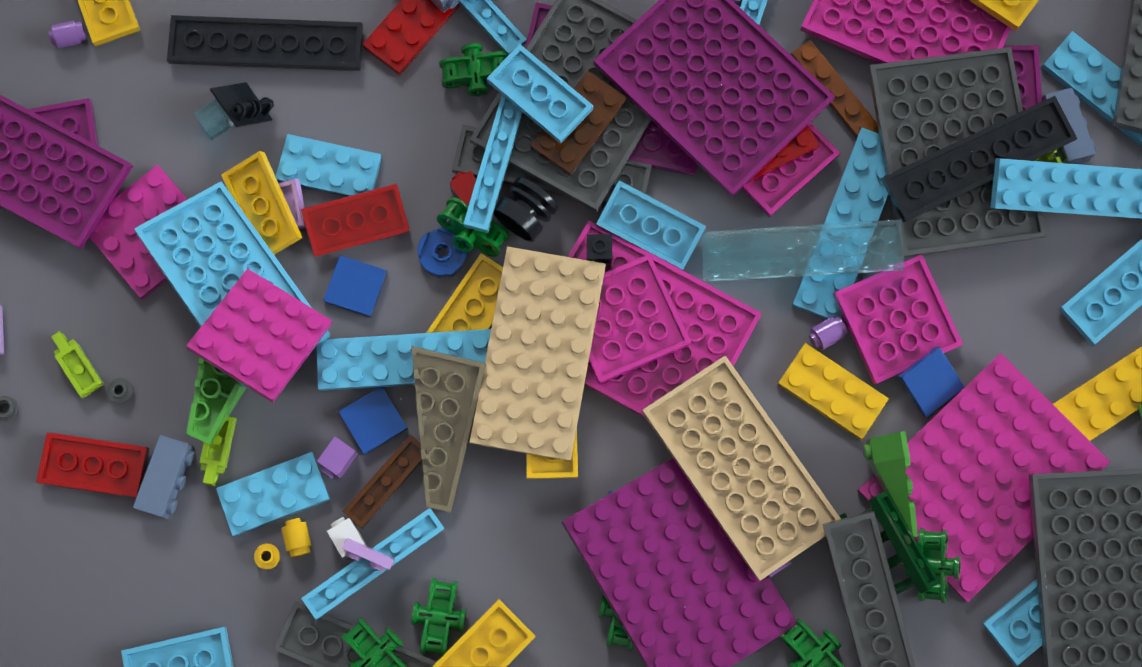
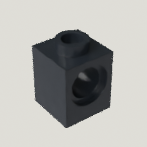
(599, 248)

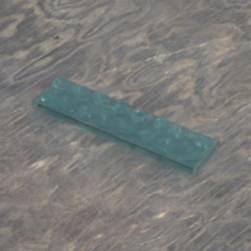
(803, 250)

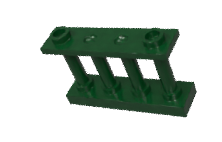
(905, 544)

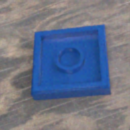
(355, 286)
(931, 381)
(373, 420)

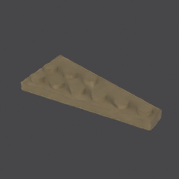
(446, 406)

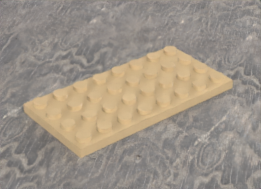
(538, 354)
(741, 467)

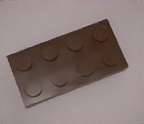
(574, 148)

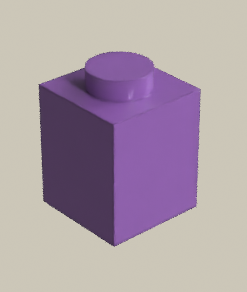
(336, 458)

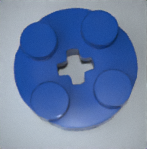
(430, 260)

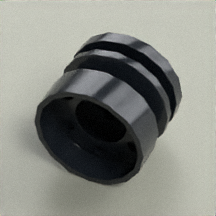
(525, 209)

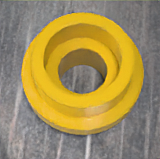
(275, 556)

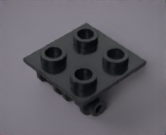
(242, 104)

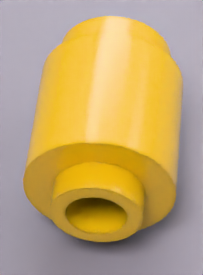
(296, 537)

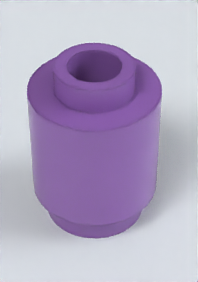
(67, 34)
(827, 333)

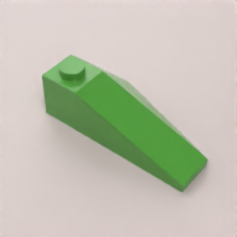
(212, 402)
(889, 461)

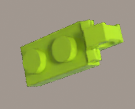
(76, 365)
(215, 456)

